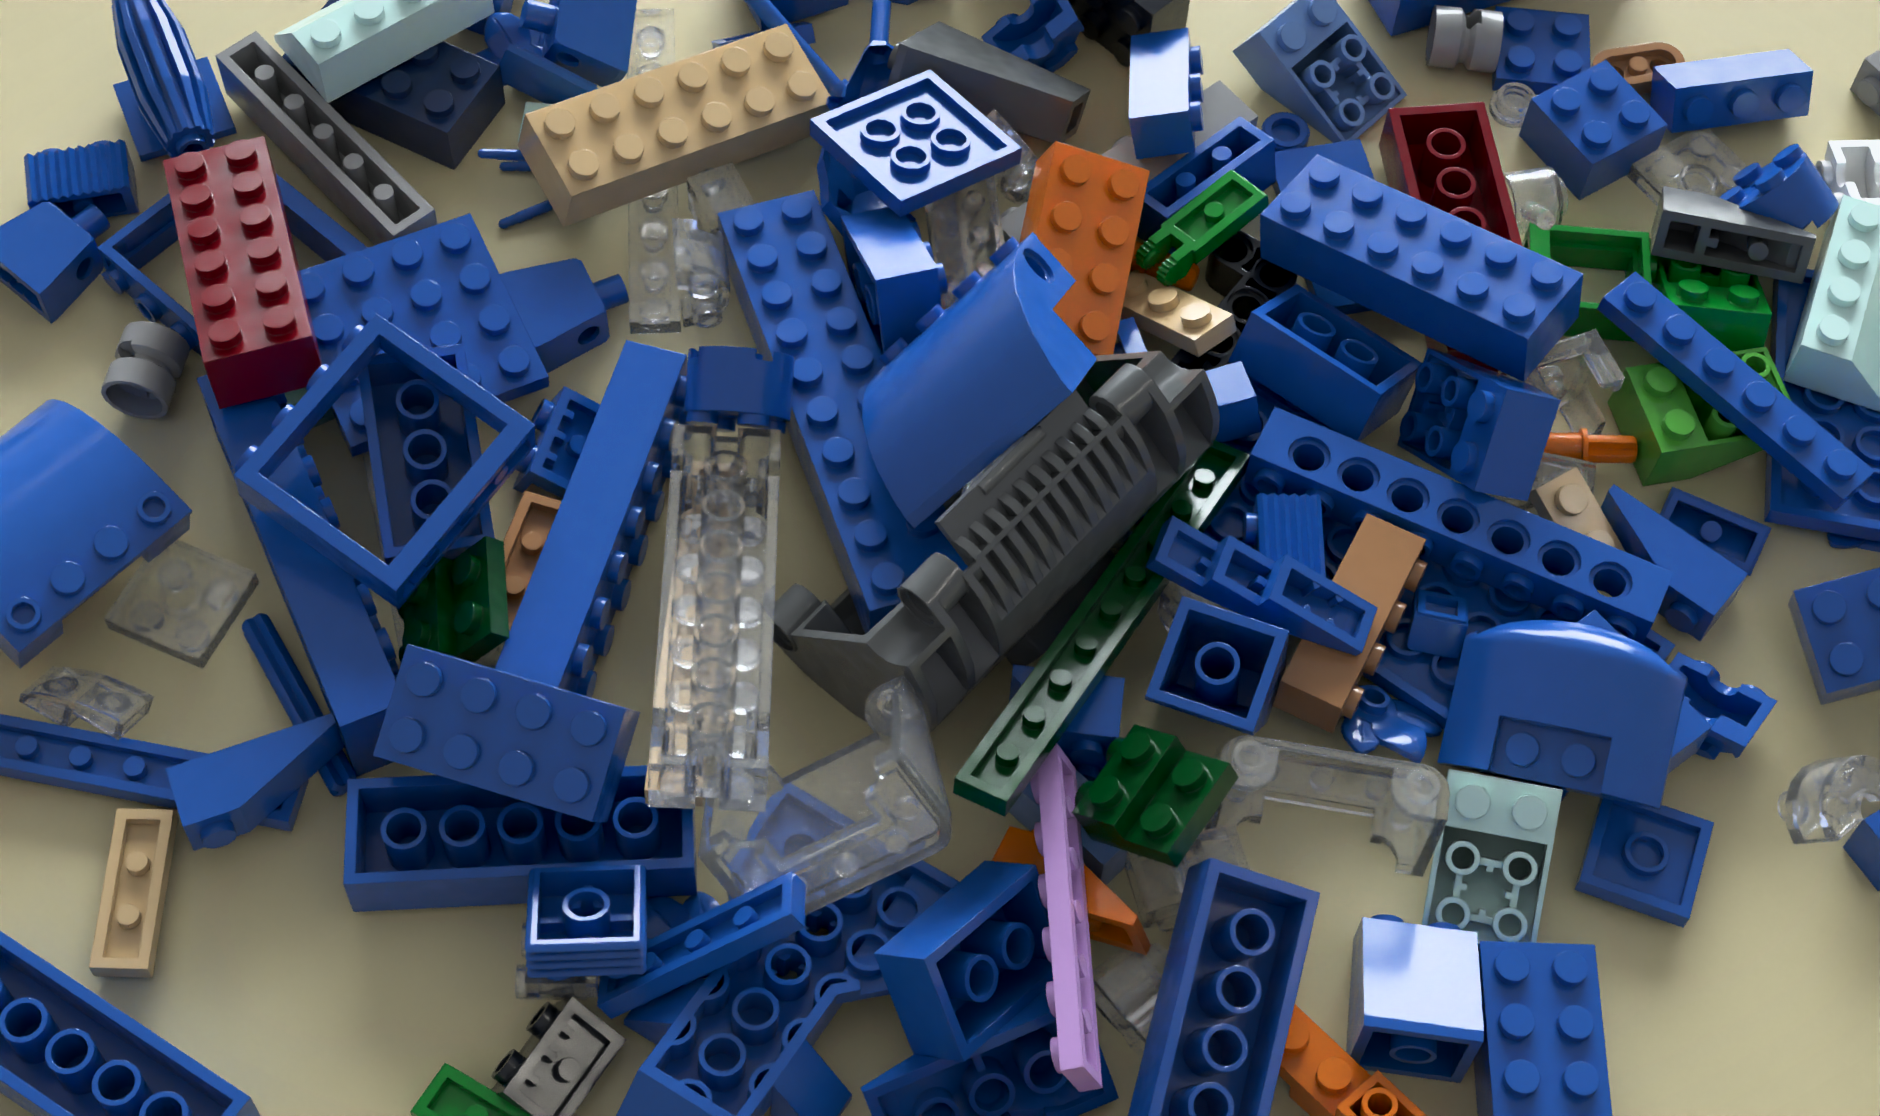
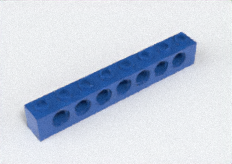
(1482, 520)

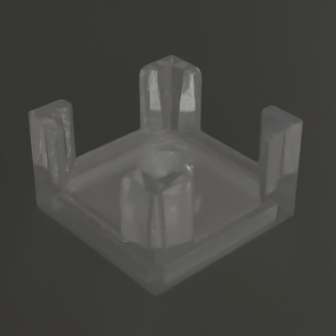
(1568, 373)

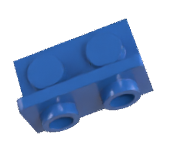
(559, 440)

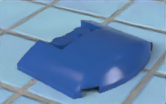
(1565, 710)

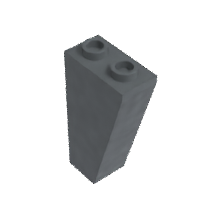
(991, 78)

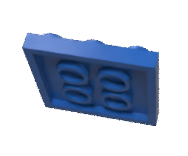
(915, 142)

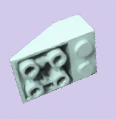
(1493, 857)

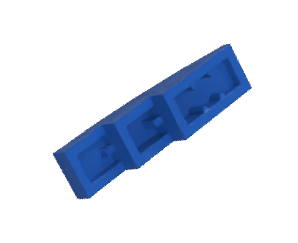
(1261, 588)

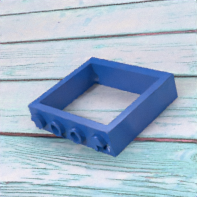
(156, 231)
(451, 517)

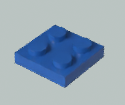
(1541, 48)
(1645, 859)

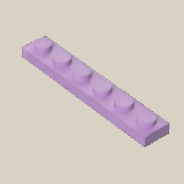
(1068, 937)

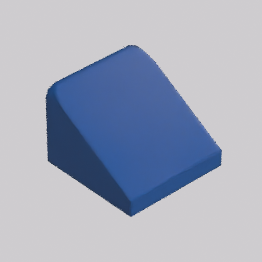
(1437, 623)

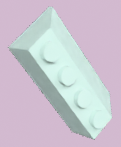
(366, 38)
(1840, 321)

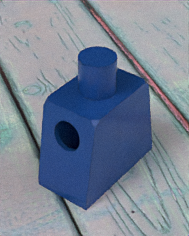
(585, 35)
(51, 256)
(564, 308)

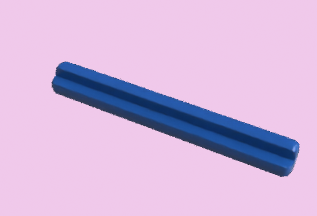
(293, 692)

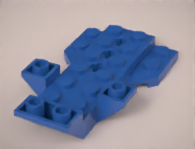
(749, 1036)

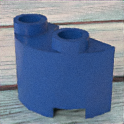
(1039, 35)
(1730, 711)

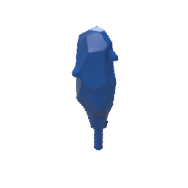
(839, 189)

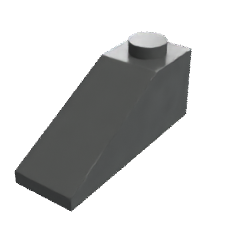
(1723, 236)

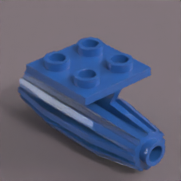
(169, 95)

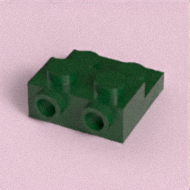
(460, 604)
(1152, 795)

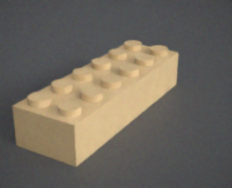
(672, 124)

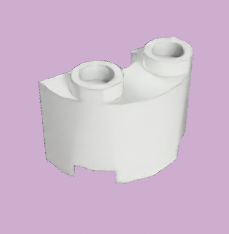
(1852, 169)

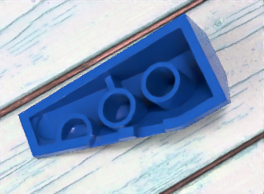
(1002, 1078)

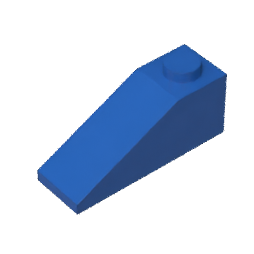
(1702, 578)
(244, 783)

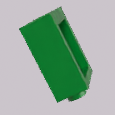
(1595, 249)

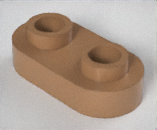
(1637, 62)

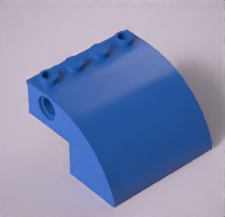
(973, 378)
(71, 521)

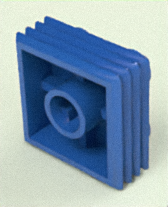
(586, 922)

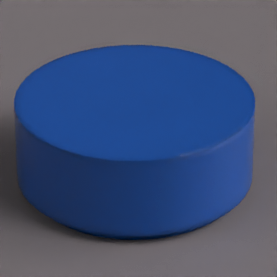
(1287, 130)

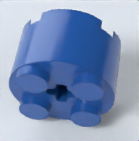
(1784, 190)
(738, 387)

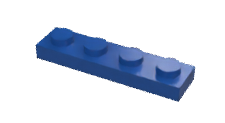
(709, 943)

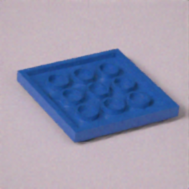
(436, 290)

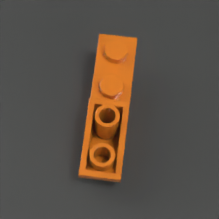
(1330, 1082)

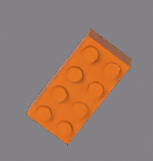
(1089, 220)

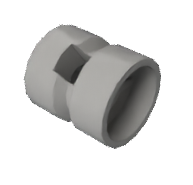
(1464, 38)
(145, 370)

